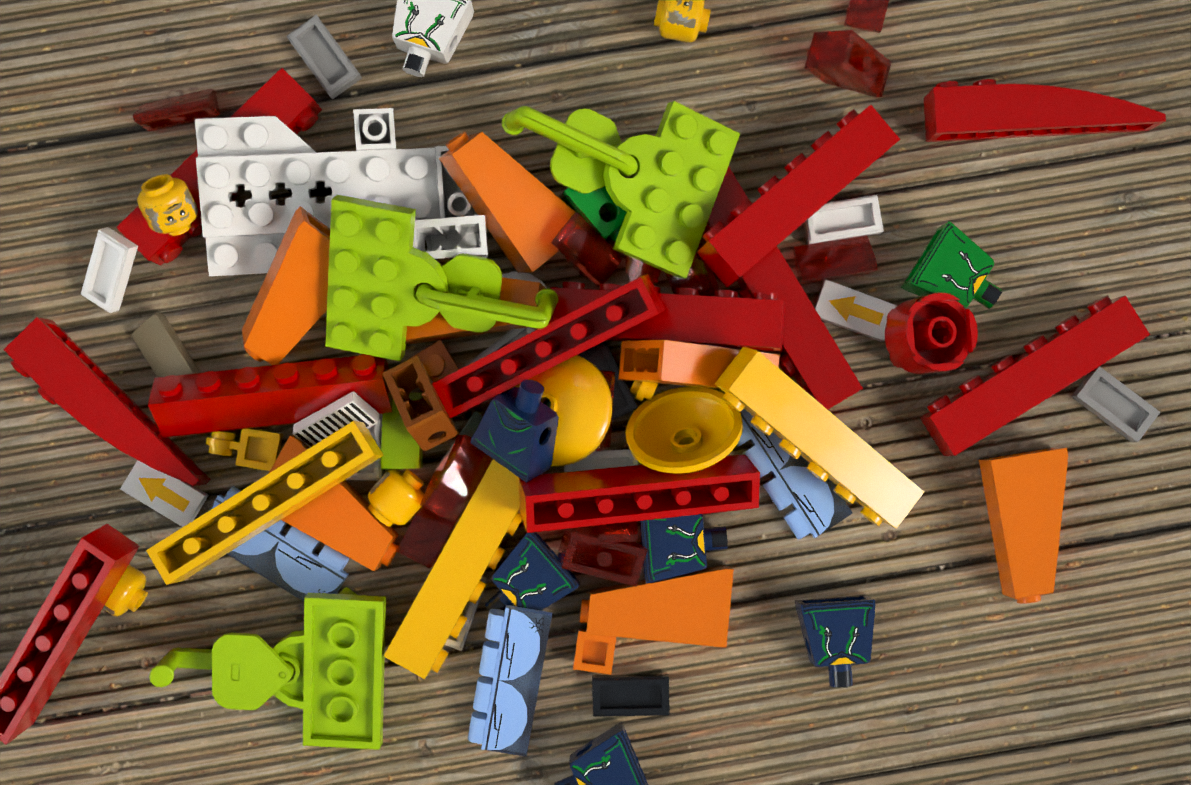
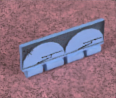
(814, 501)
(290, 558)
(515, 663)

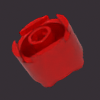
(930, 334)

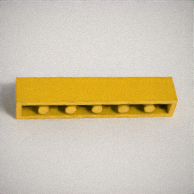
(819, 437)
(264, 502)
(458, 573)

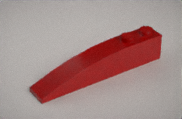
(1027, 110)
(95, 400)

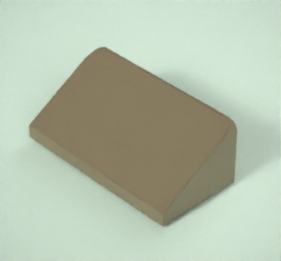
(163, 347)

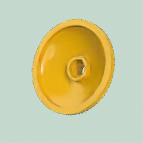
(583, 408)
(683, 430)

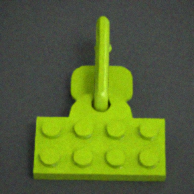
(670, 182)
(377, 280)
(334, 663)

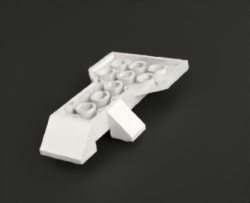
(268, 153)

